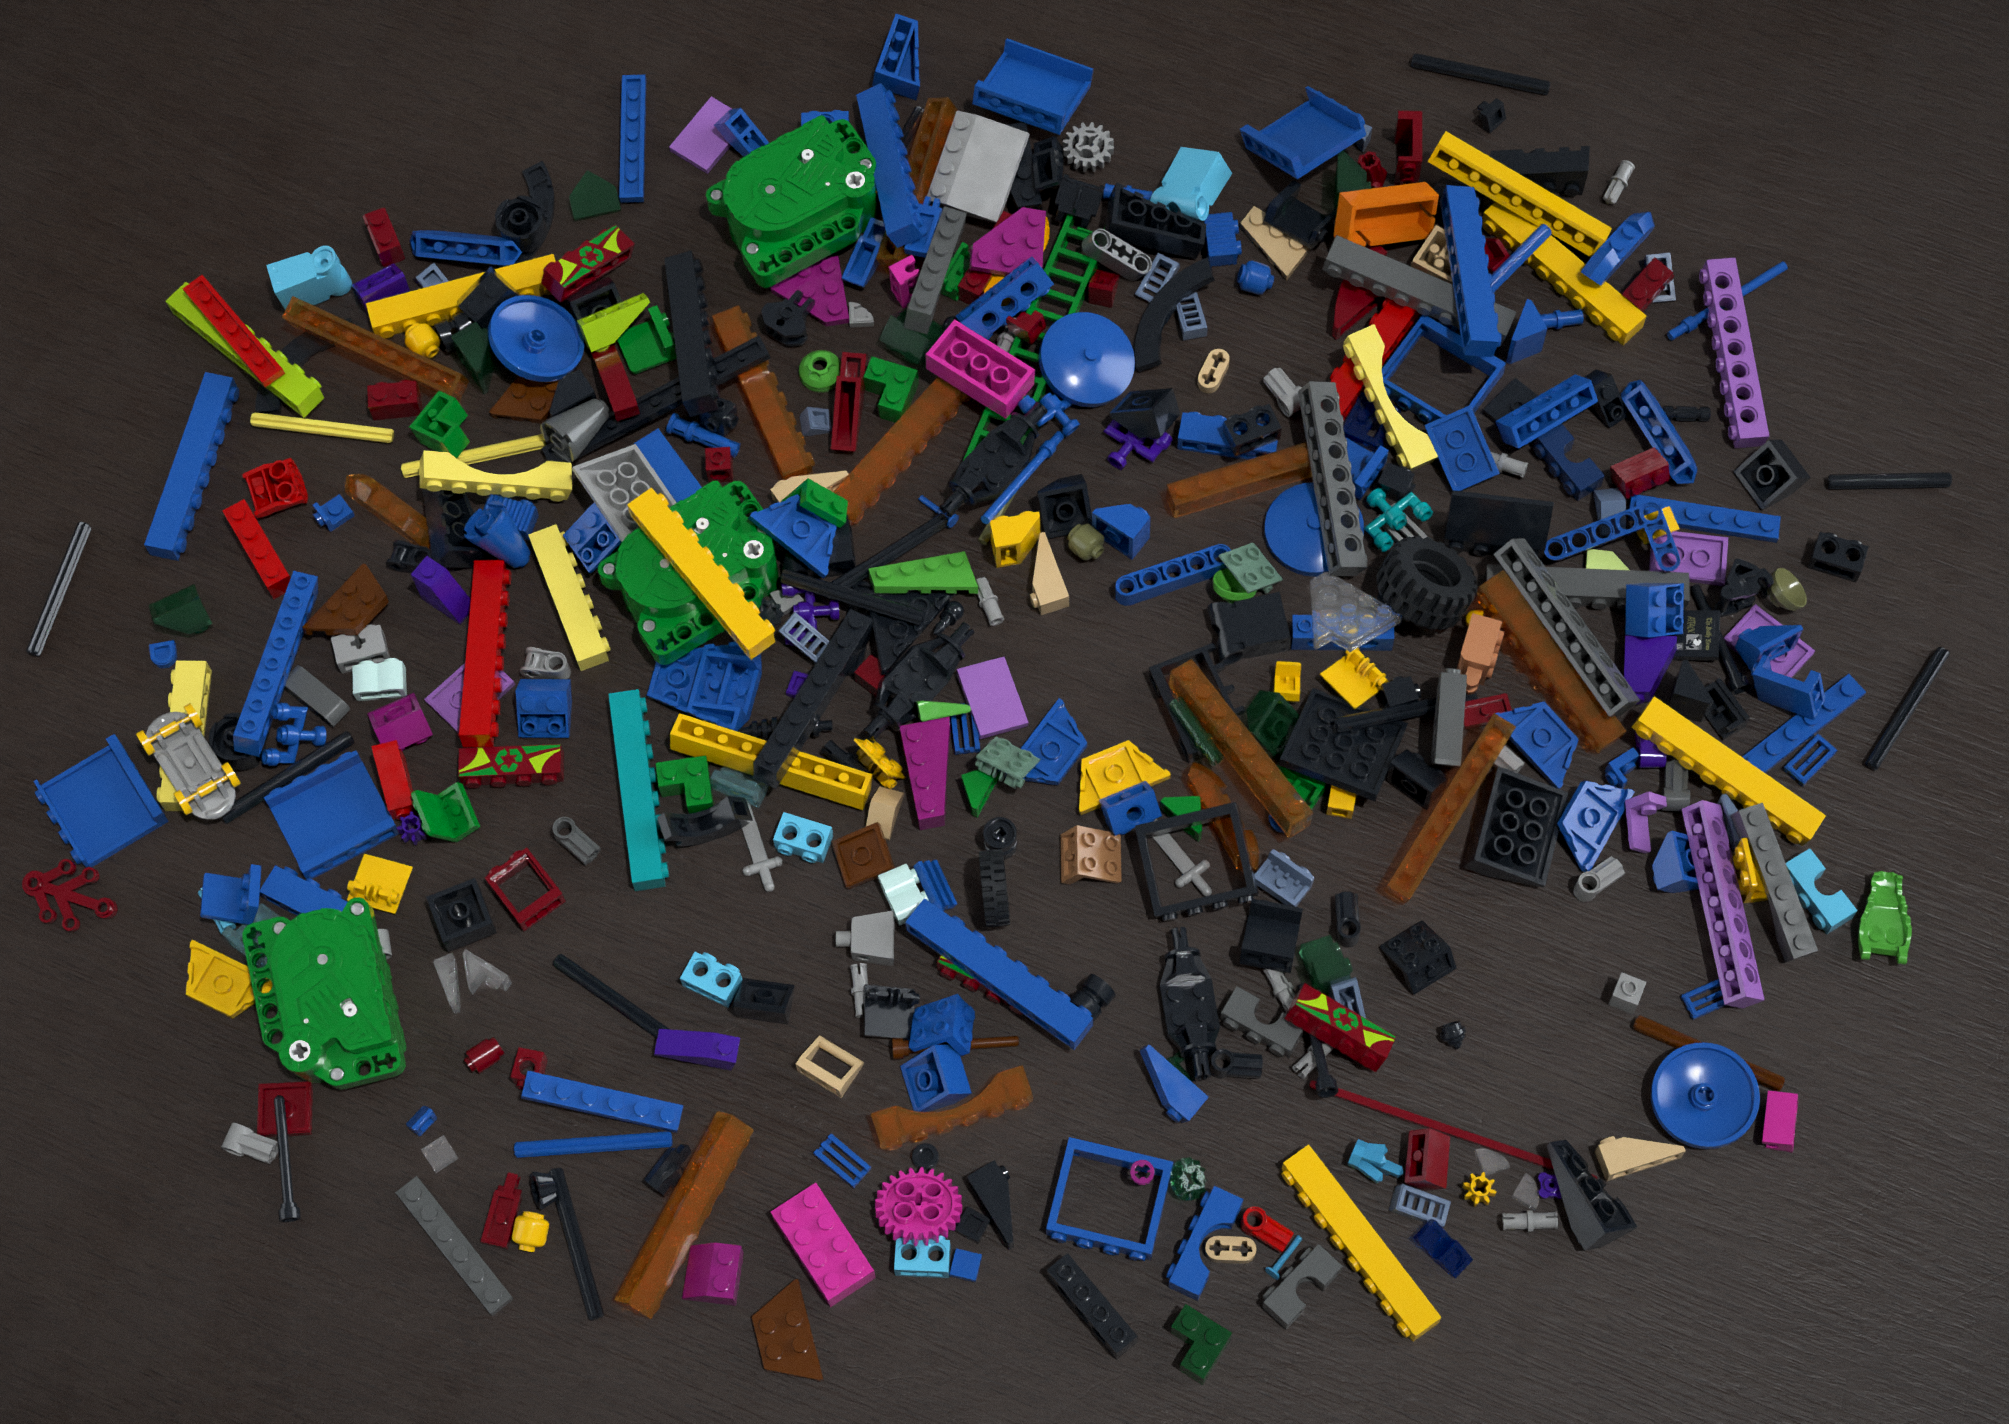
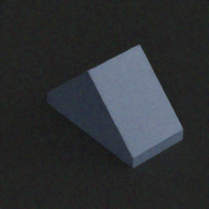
(1607, 504)
(1348, 995)

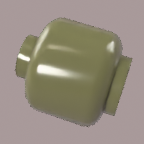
(1086, 542)

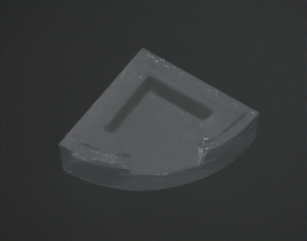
(1491, 1161)
(1527, 1192)

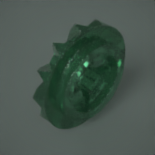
(1179, 1181)

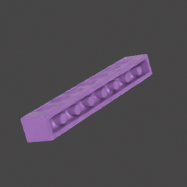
(1726, 274)
(1722, 904)

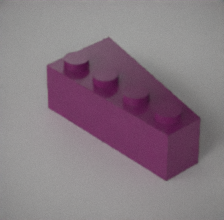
(927, 764)

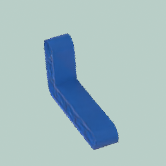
(1617, 532)

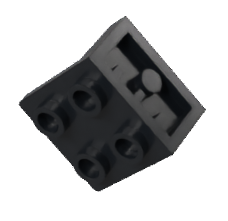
(1420, 956)

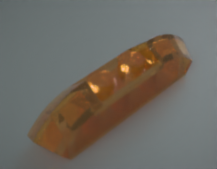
(388, 508)
(1209, 787)

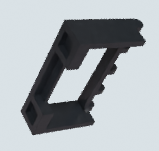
(1160, 685)

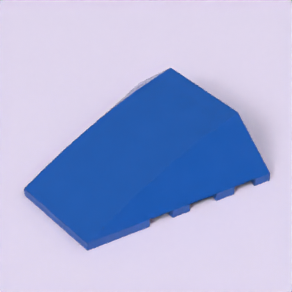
(710, 684)

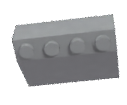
(978, 166)
(618, 480)

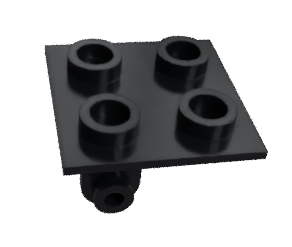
(889, 1011)

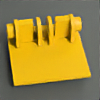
(1355, 678)
(873, 757)
(380, 883)

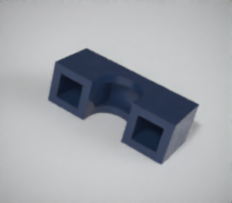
(1577, 478)

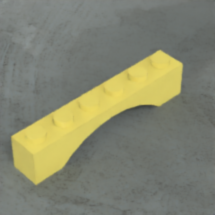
(1411, 444)
(445, 472)

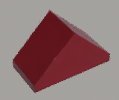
(1103, 288)

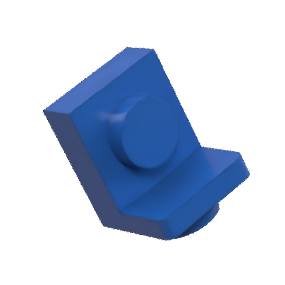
(333, 513)
(1621, 765)

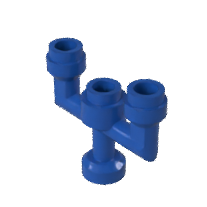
(1055, 408)
(291, 734)

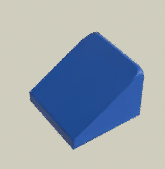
(421, 1120)

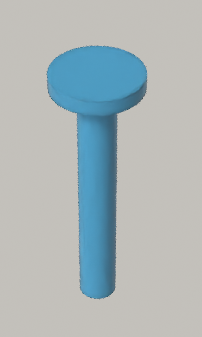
(1273, 1271)

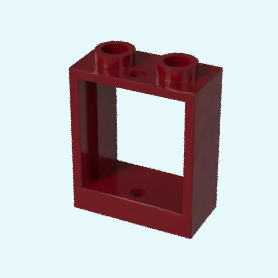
(540, 907)

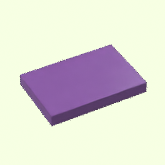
(700, 140)
(1700, 556)
(1786, 664)
(992, 697)
(447, 698)

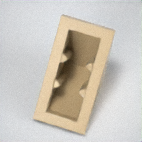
(885, 809)

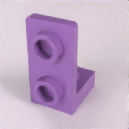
(1637, 819)

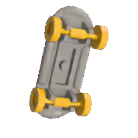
(190, 764)

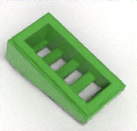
(933, 710)

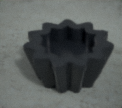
(771, 611)
(542, 1189)

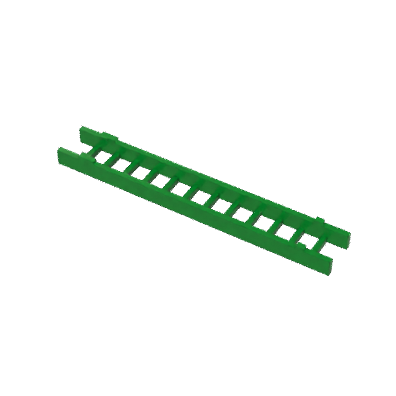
(1076, 302)

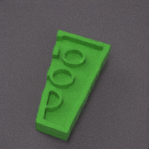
(941, 572)

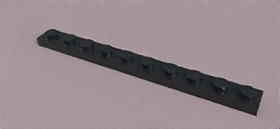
(669, 395)

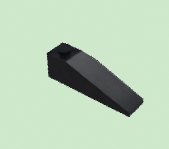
(1589, 1208)

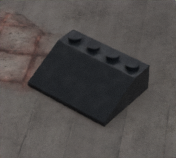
(1488, 522)
(1515, 828)

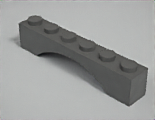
(934, 270)
(1788, 916)

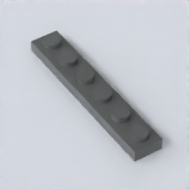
(454, 1246)

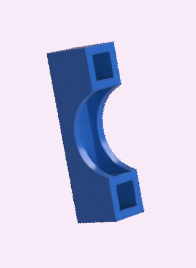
(1219, 1213)

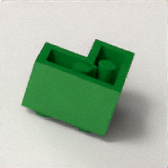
(894, 383)
(439, 425)
(687, 777)

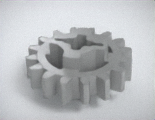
(1088, 147)

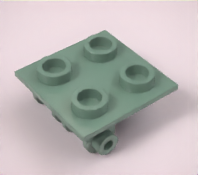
(1251, 568)
(1009, 759)

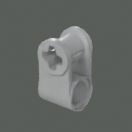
(540, 664)

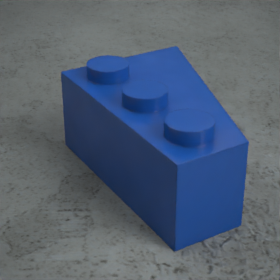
(899, 59)

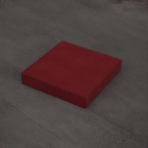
(298, 1107)

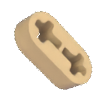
(1218, 373)
(1230, 1243)

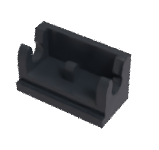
(1726, 713)

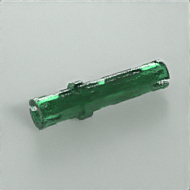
(1202, 739)

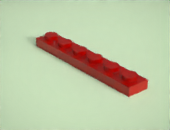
(233, 331)

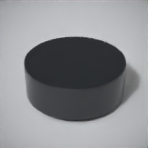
(925, 1156)

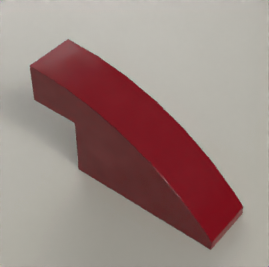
(1354, 303)
(615, 383)
(849, 401)

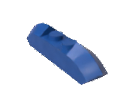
(464, 247)
(1619, 247)
(1660, 431)

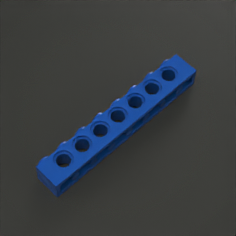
(275, 664)

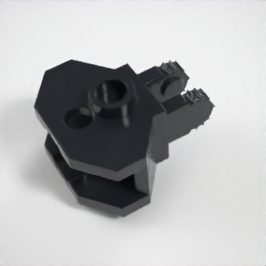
(788, 319)

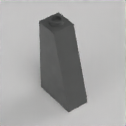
(1449, 719)

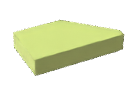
(1603, 560)

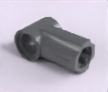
(1676, 787)
(576, 842)

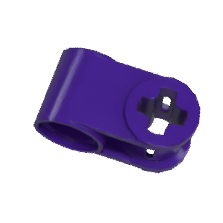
(1649, 754)

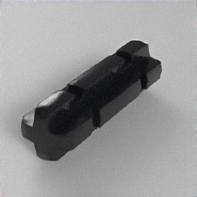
(1687, 413)

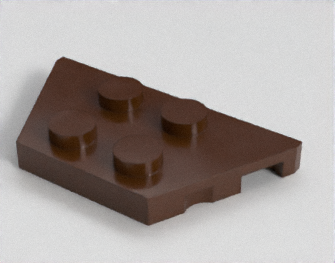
(526, 401)
(350, 606)
(786, 1335)

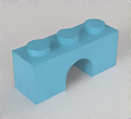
(1827, 910)

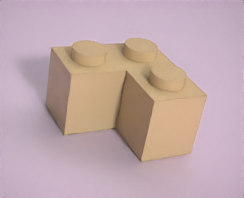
(1433, 256)

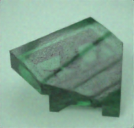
(593, 197)

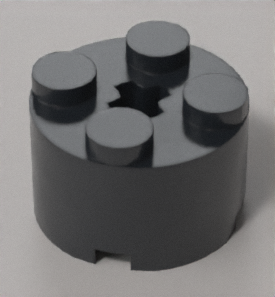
(521, 222)
(223, 745)

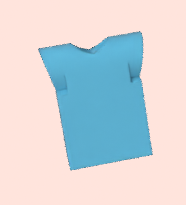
(1193, 182)
(309, 277)

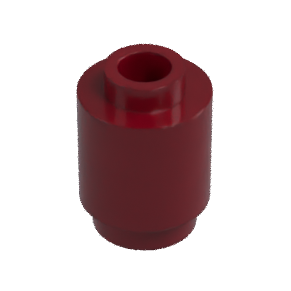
(483, 1055)

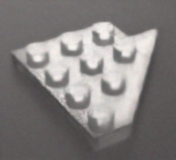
(1346, 614)

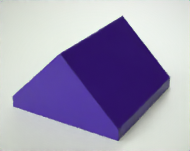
(381, 285)

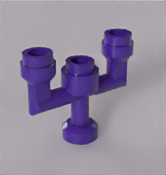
(1131, 442)
(808, 611)

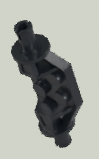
(995, 461)
(916, 677)
(1189, 1004)

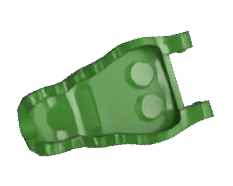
(1885, 922)

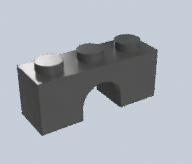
(1240, 1015)
(1317, 1268)

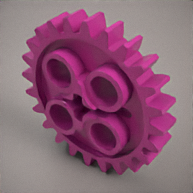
(918, 1206)

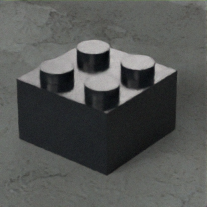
(461, 914)

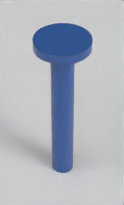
(951, 520)

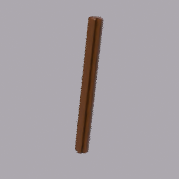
(1679, 1039)

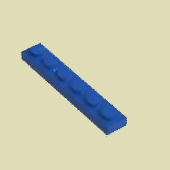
(632, 138)
(1716, 519)
(1802, 728)
(602, 1101)

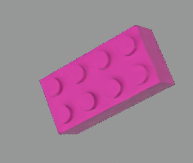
(980, 369)
(823, 1244)

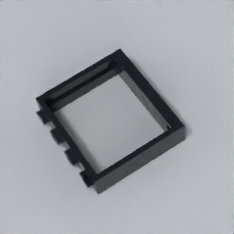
(1187, 820)

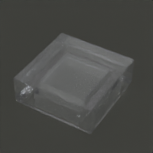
(439, 1154)

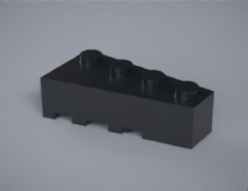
(1555, 171)
(1023, 187)
(1152, 224)
(446, 522)

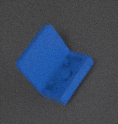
(943, 1021)

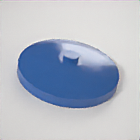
(535, 338)
(1086, 359)
(1295, 531)
(1705, 1095)

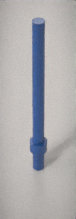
(1691, 323)
(1046, 450)

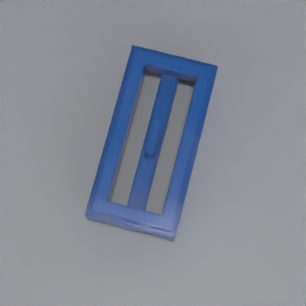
(967, 749)
(1796, 774)
(935, 883)
(1708, 1009)
(826, 1146)

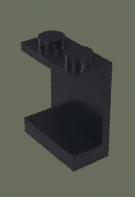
(1299, 219)
(1271, 935)

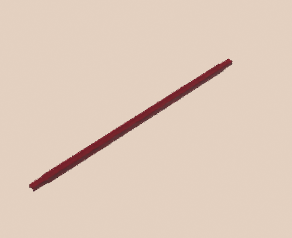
(1442, 1128)

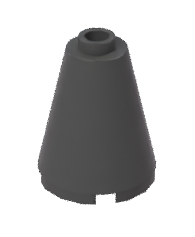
(575, 428)

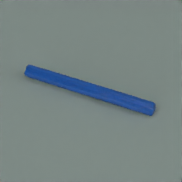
(1521, 254)
(593, 1144)

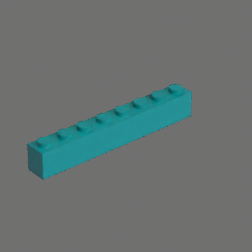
(637, 792)

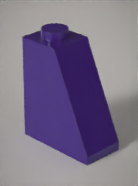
(441, 590)
(1647, 663)

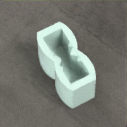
(379, 680)
(901, 891)

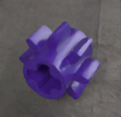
(412, 834)

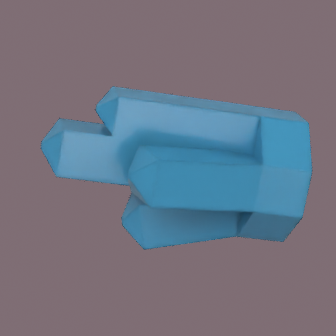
(1371, 1161)

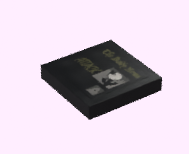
(1699, 636)

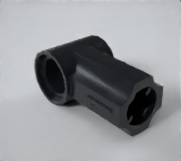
(1347, 918)
(1239, 1064)

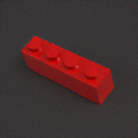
(258, 548)

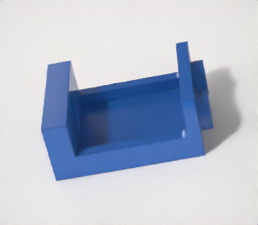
(1788, 693)

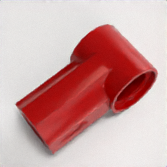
(1269, 1231)

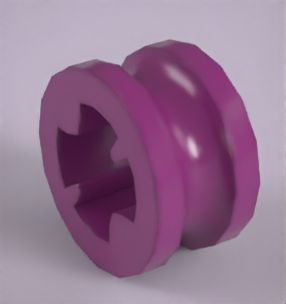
(1142, 1181)

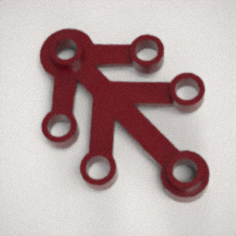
(65, 893)

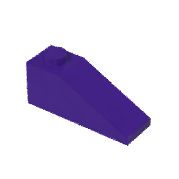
(698, 1047)

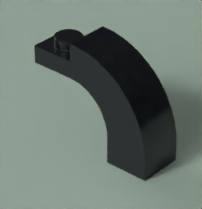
(706, 825)

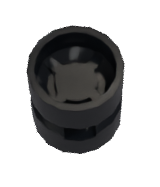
(459, 322)
(1004, 839)
(1094, 995)

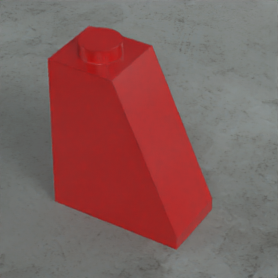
(394, 779)

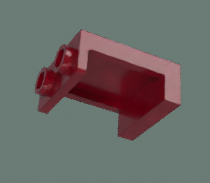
(1409, 132)

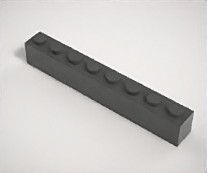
(1401, 283)
(1602, 586)

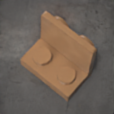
(1090, 855)

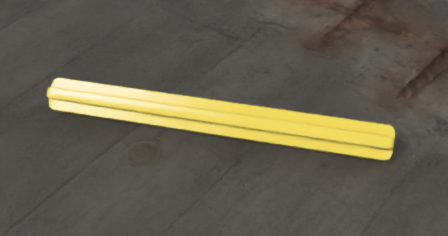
(322, 427)
(486, 453)

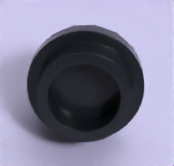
(1453, 1034)

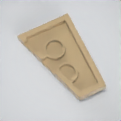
(1279, 247)

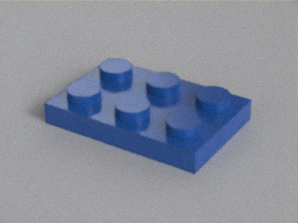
(1462, 449)

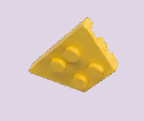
(1115, 771)
(220, 981)

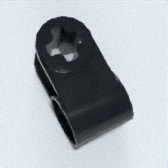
(407, 556)

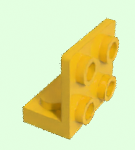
(1748, 877)

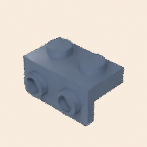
(1284, 878)

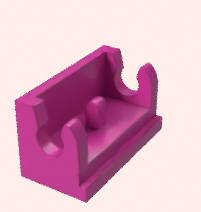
(902, 278)
(1780, 1121)

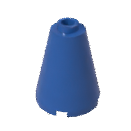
(498, 535)

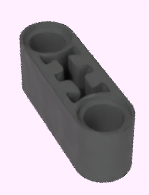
(1116, 254)
(316, 696)

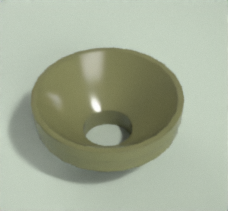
(1786, 591)

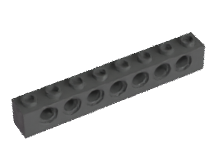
(1332, 479)
(1567, 627)

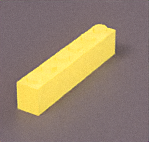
(569, 598)
(190, 685)

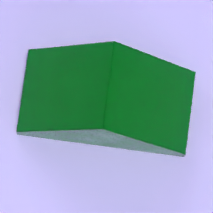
(977, 789)
(1181, 805)

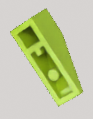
(608, 324)

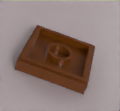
(862, 855)

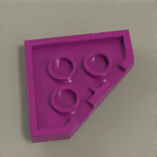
(1010, 243)
(823, 284)

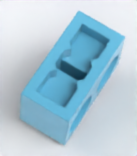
(806, 832)
(708, 984)
(922, 1265)

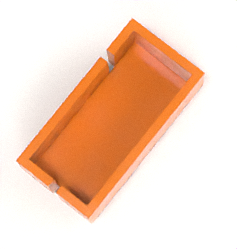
(1386, 214)

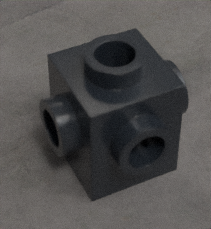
(722, 419)

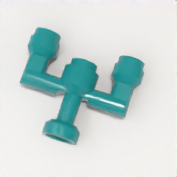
(1393, 516)

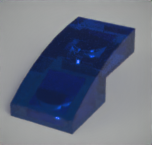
(1442, 1248)

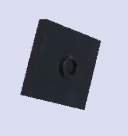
(1508, 400)

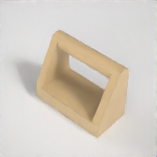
(823, 1077)

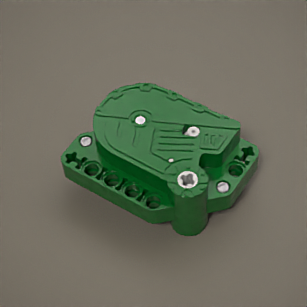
(797, 198)
(662, 599)
(328, 994)

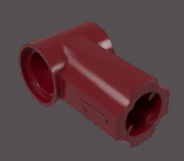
(1375, 172)

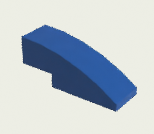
(863, 259)

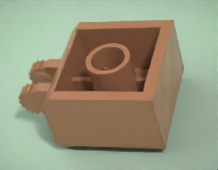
(1480, 650)

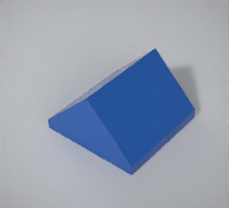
(1528, 335)

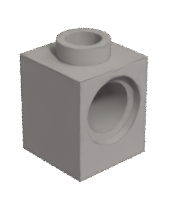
(1627, 993)

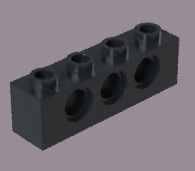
(1092, 1306)

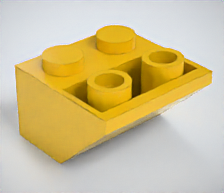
(1014, 537)

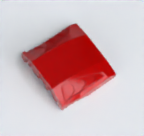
(276, 487)

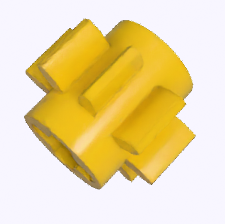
(1481, 1182)

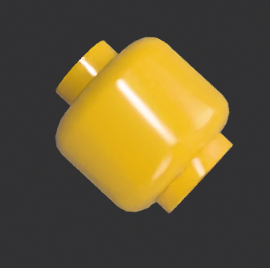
(422, 340)
(530, 1231)

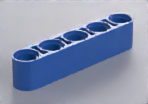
(1165, 583)

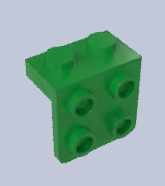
(648, 343)
(821, 502)
(446, 814)

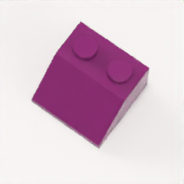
(401, 721)
(713, 1273)

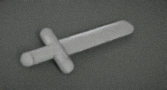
(761, 863)
(1184, 864)

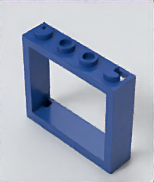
(1450, 342)
(1117, 1157)

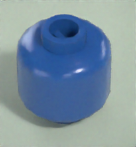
(1255, 277)

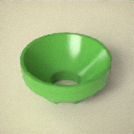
(819, 380)
(1229, 587)

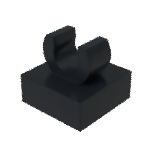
(1491, 114)

